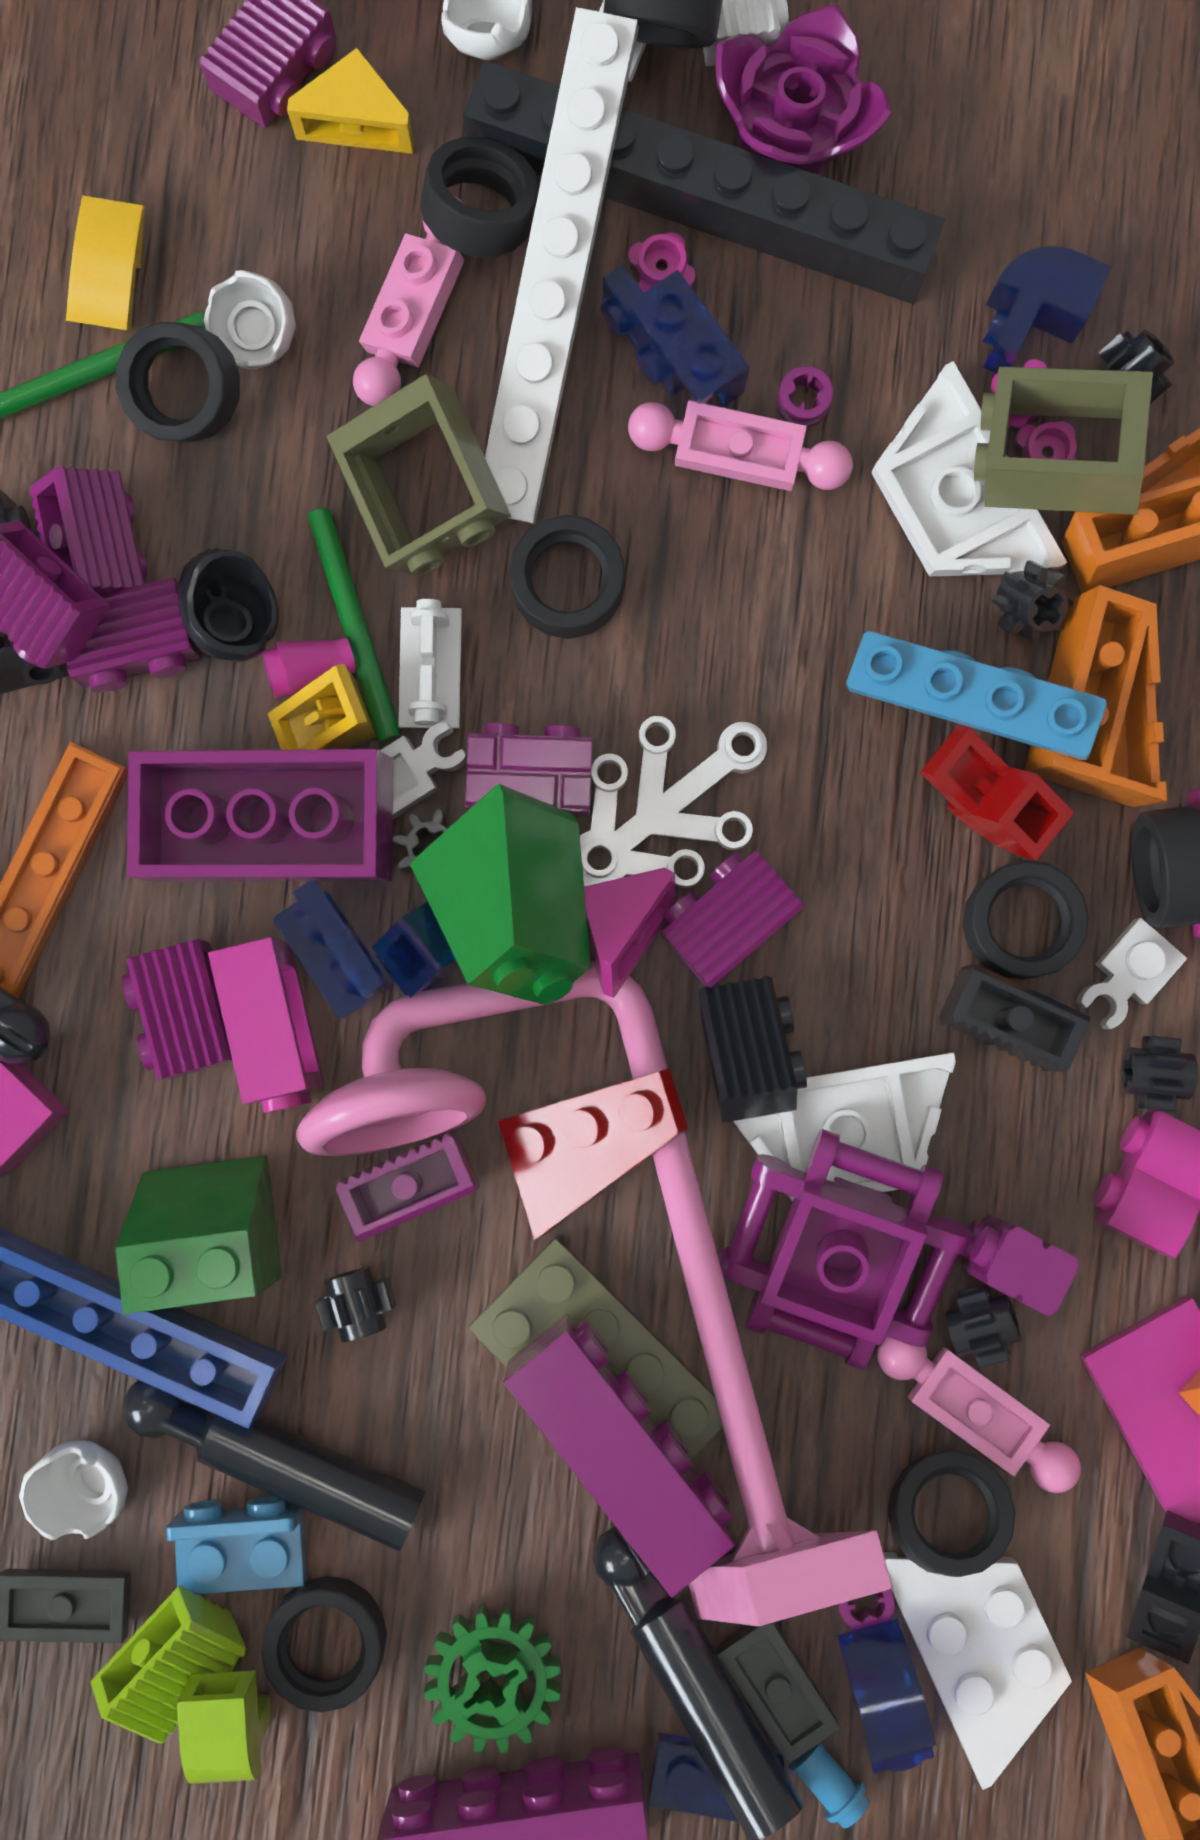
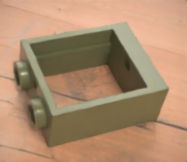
(388, 426)
(1059, 482)

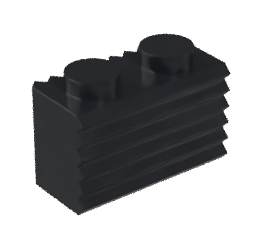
(1014, 1018)
(749, 1049)

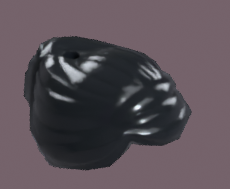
(227, 605)

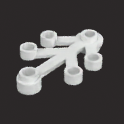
(659, 811)

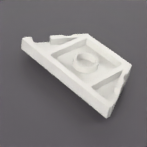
(939, 504)
(874, 1108)
(983, 1655)

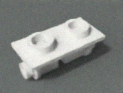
(430, 665)

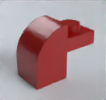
(995, 800)

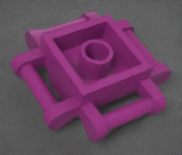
(844, 1251)

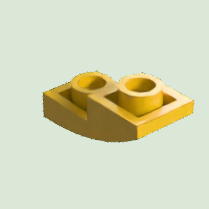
(105, 262)

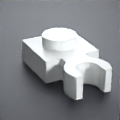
(415, 766)
(1135, 967)

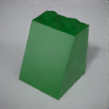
(511, 895)
(199, 1236)

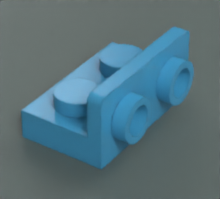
(239, 1546)

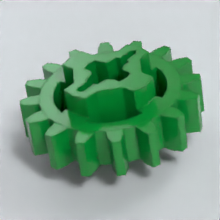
(503, 1702)

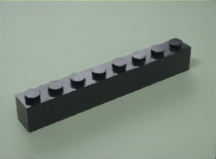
(725, 189)

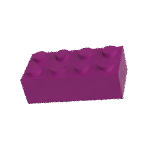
(260, 815)
(620, 1454)
(542, 1802)

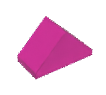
(624, 921)
(26, 1114)

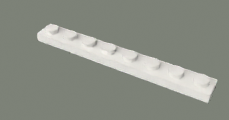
(559, 256)

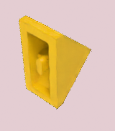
(351, 109)
(323, 714)

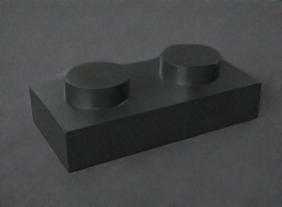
(64, 1605)
(778, 1689)

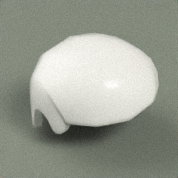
(486, 26)
(251, 319)
(74, 1490)

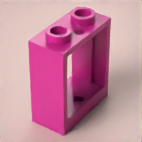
(266, 1023)

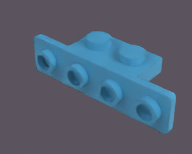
(977, 694)

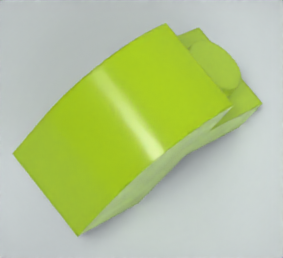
(222, 1727)

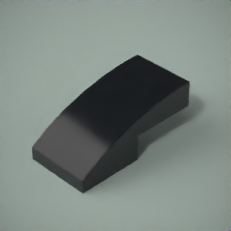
(1170, 1596)

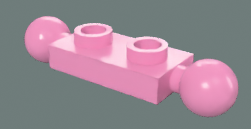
(405, 313)
(740, 445)
(981, 1414)

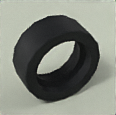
(671, 22)
(488, 164)
(133, 381)
(558, 531)
(1167, 866)
(1070, 906)
(998, 1503)
(316, 1693)

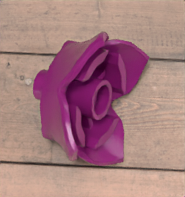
(801, 93)

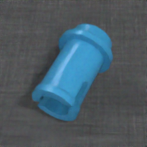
(832, 1786)

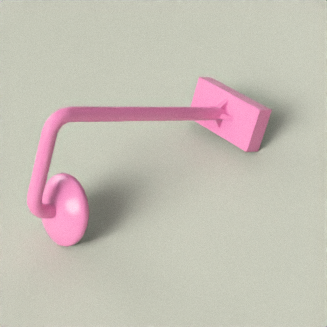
(778, 1563)

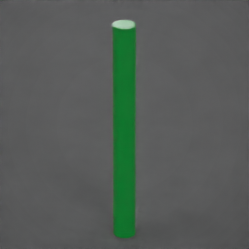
(72, 376)
(354, 625)

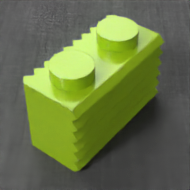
(152, 1668)

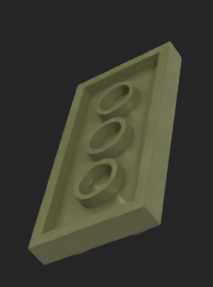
(561, 1285)

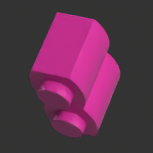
(1157, 1185)

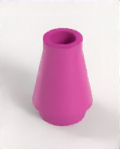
(299, 663)

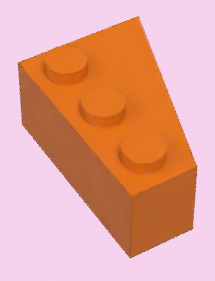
(1163, 535)
(1113, 653)
(1155, 1739)

